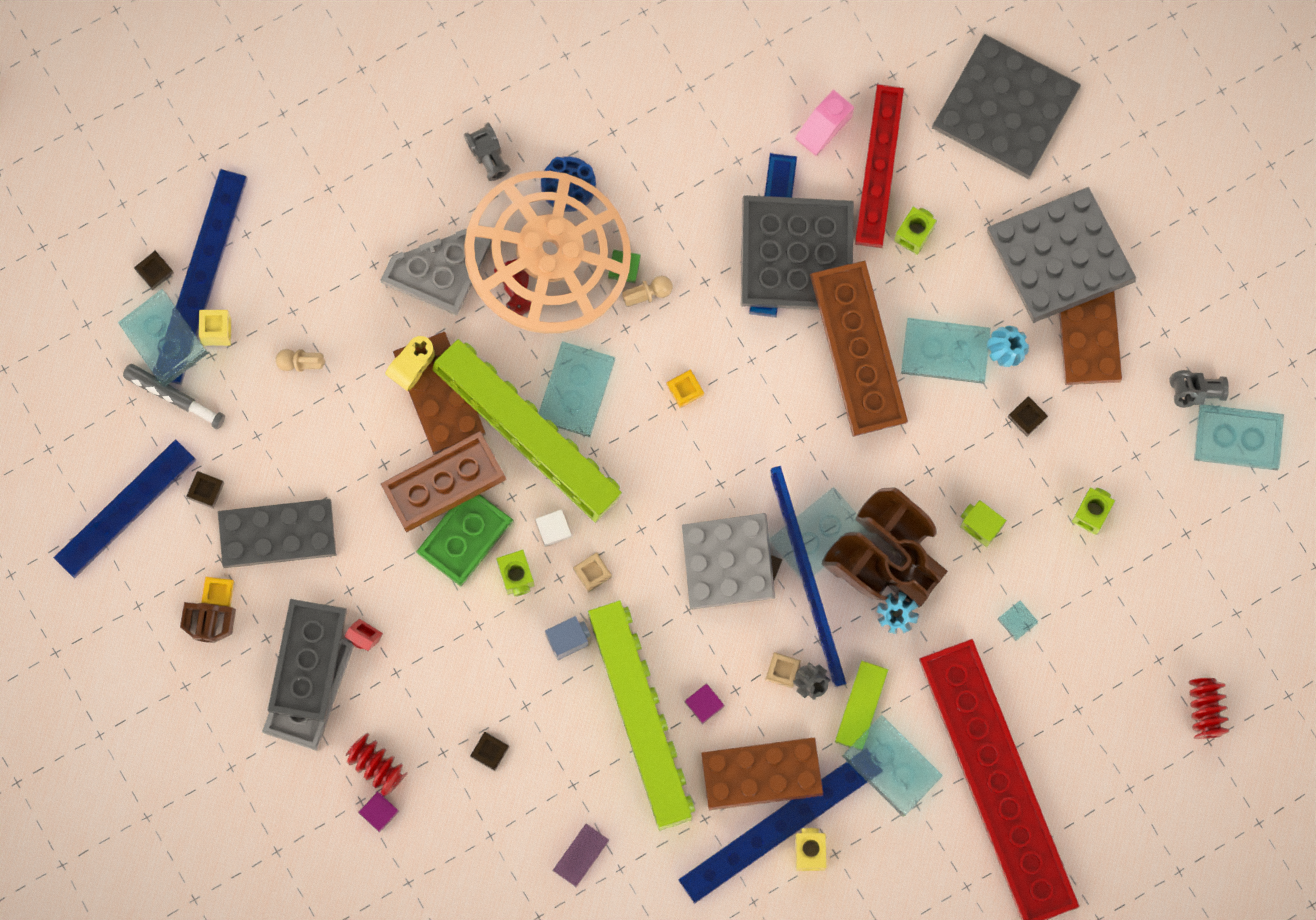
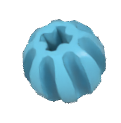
(1008, 346)
(901, 621)

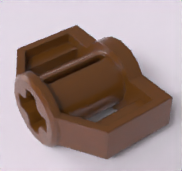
(207, 621)

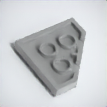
(436, 271)

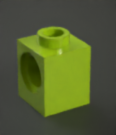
(911, 240)
(1088, 520)
(982, 522)
(512, 561)

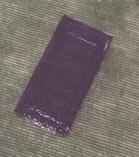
(580, 855)

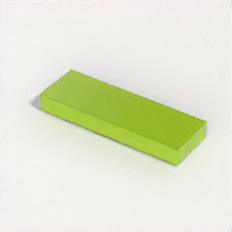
(861, 703)

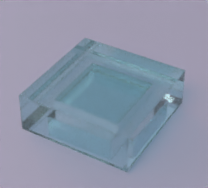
(1017, 620)

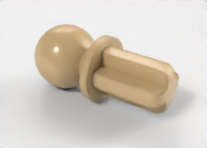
(660, 287)
(300, 360)

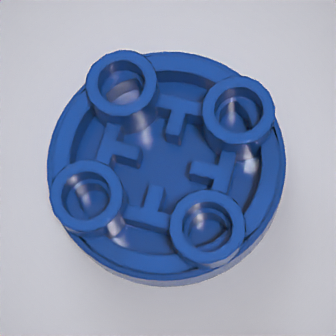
(573, 167)

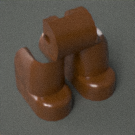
(869, 569)

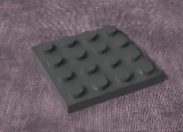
(1006, 106)
(787, 243)
(1061, 254)

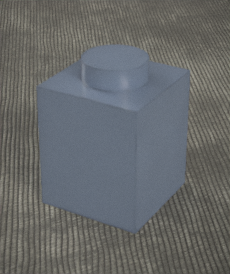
(567, 637)

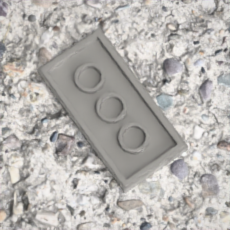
(307, 731)

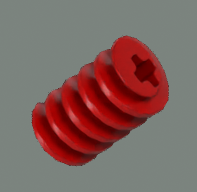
(1208, 708)
(375, 765)

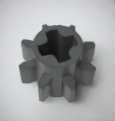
(811, 681)

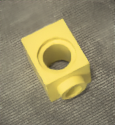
(215, 327)
(807, 863)

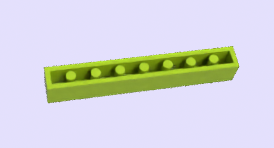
(527, 430)
(640, 716)

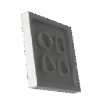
(728, 561)

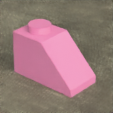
(825, 122)

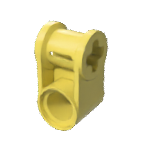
(407, 366)

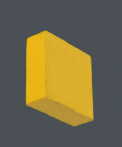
(685, 388)
(218, 591)

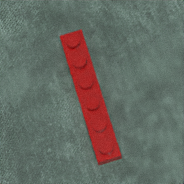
(879, 166)

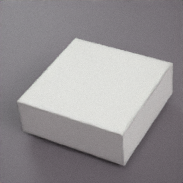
(553, 528)

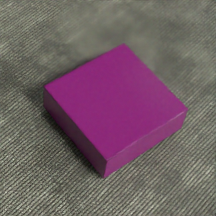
(704, 703)
(378, 812)

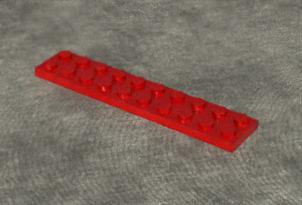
(998, 782)

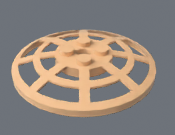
(540, 264)

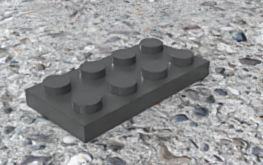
(277, 533)
(307, 660)

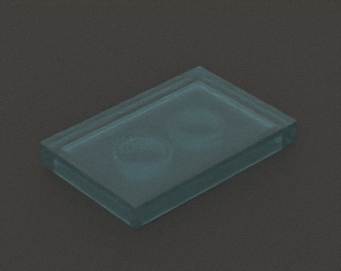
(163, 338)
(945, 350)
(576, 388)
(1239, 437)
(820, 528)
(892, 765)

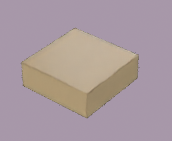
(592, 572)
(782, 670)

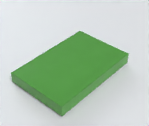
(464, 538)

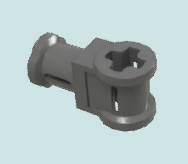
(486, 148)
(1196, 388)

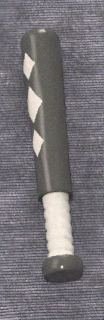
(151, 384)

